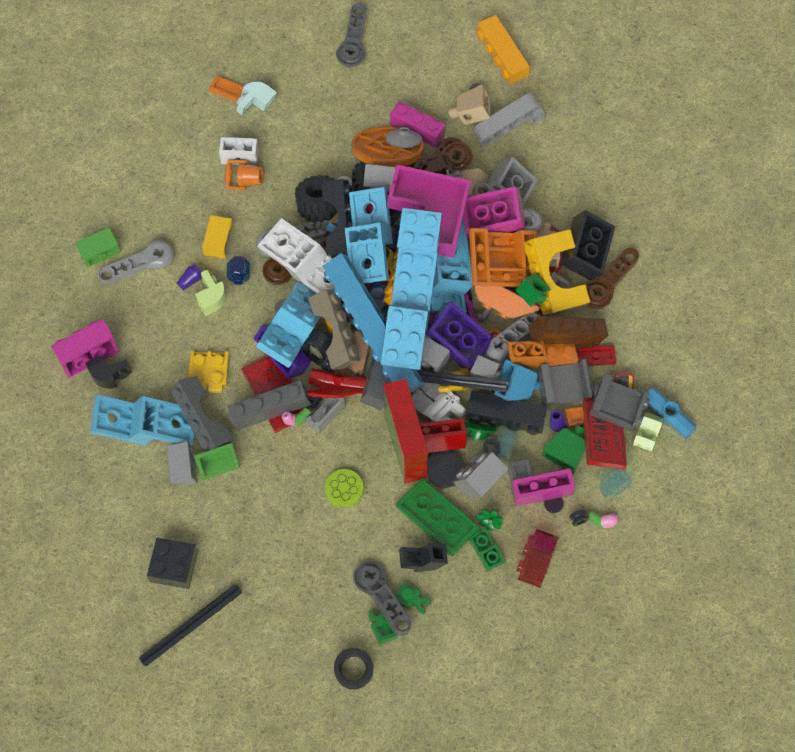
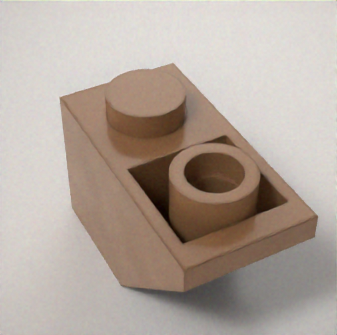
(363, 349)

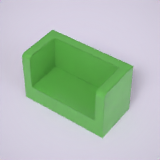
(98, 247)
(216, 461)

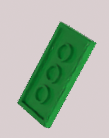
(437, 516)

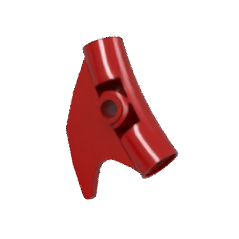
(334, 384)

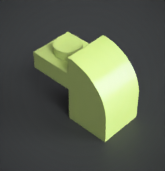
(213, 297)
(648, 431)

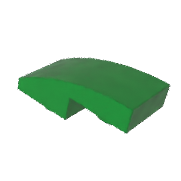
(486, 550)

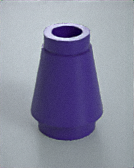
(189, 277)
(557, 421)

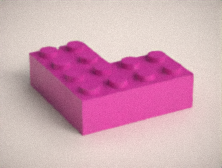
(432, 193)

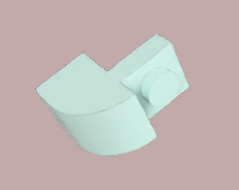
(256, 93)

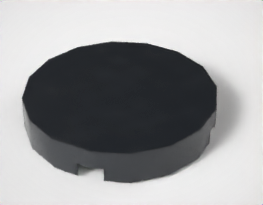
(443, 467)

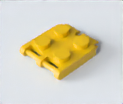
(210, 369)

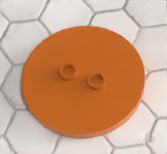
(372, 148)

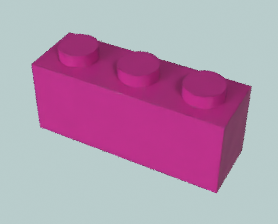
(428, 127)
(543, 487)

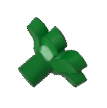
(490, 518)

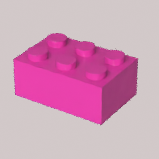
(495, 211)
(84, 346)

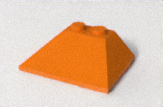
(499, 257)

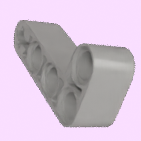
(509, 118)
(516, 332)

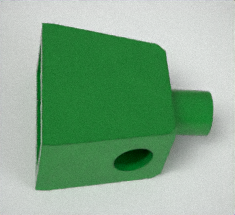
(566, 448)

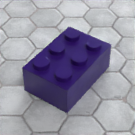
(458, 334)

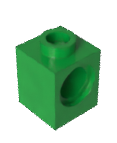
(533, 290)

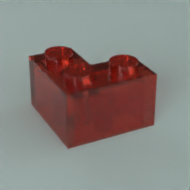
(538, 554)

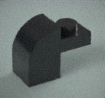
(106, 376)
(427, 558)

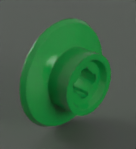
(479, 431)

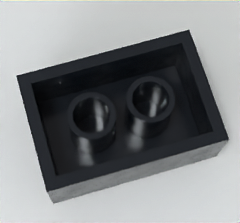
(592, 244)

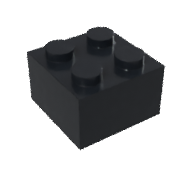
(172, 563)

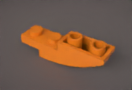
(537, 353)

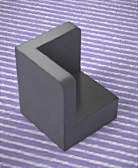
(519, 470)

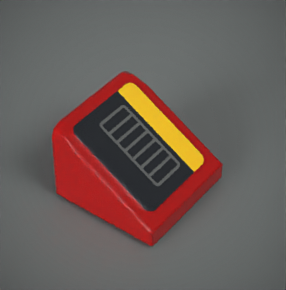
(625, 379)

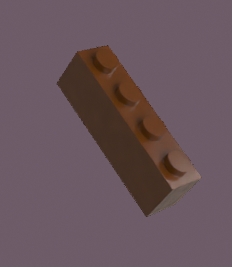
(569, 330)

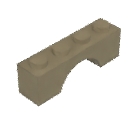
(342, 350)

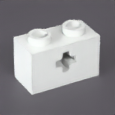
(239, 149)

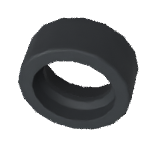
(353, 652)

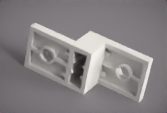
(299, 255)

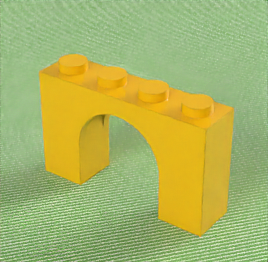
(539, 254)

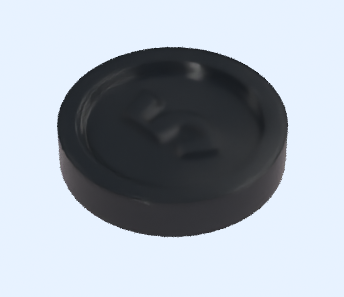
(554, 505)

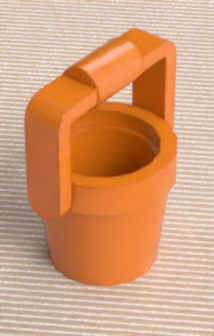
(246, 175)

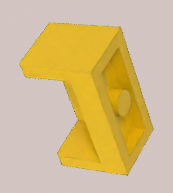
(217, 236)

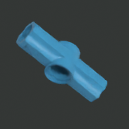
(678, 421)

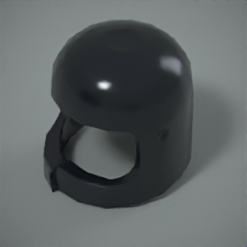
(321, 340)

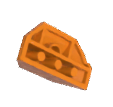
(504, 300)

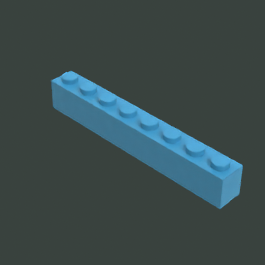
(366, 315)

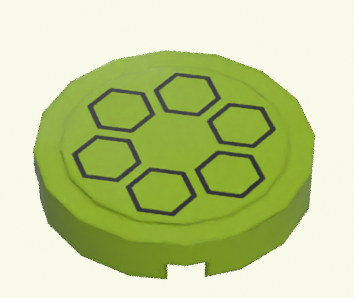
(344, 488)

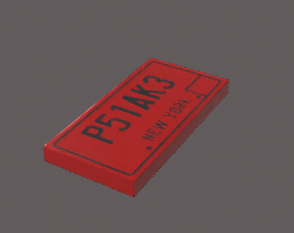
(265, 377)
(603, 441)

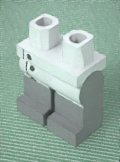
(435, 405)

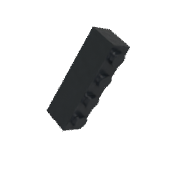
(512, 414)

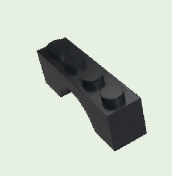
(337, 194)

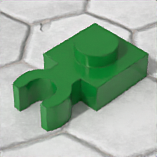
(409, 597)
(381, 628)

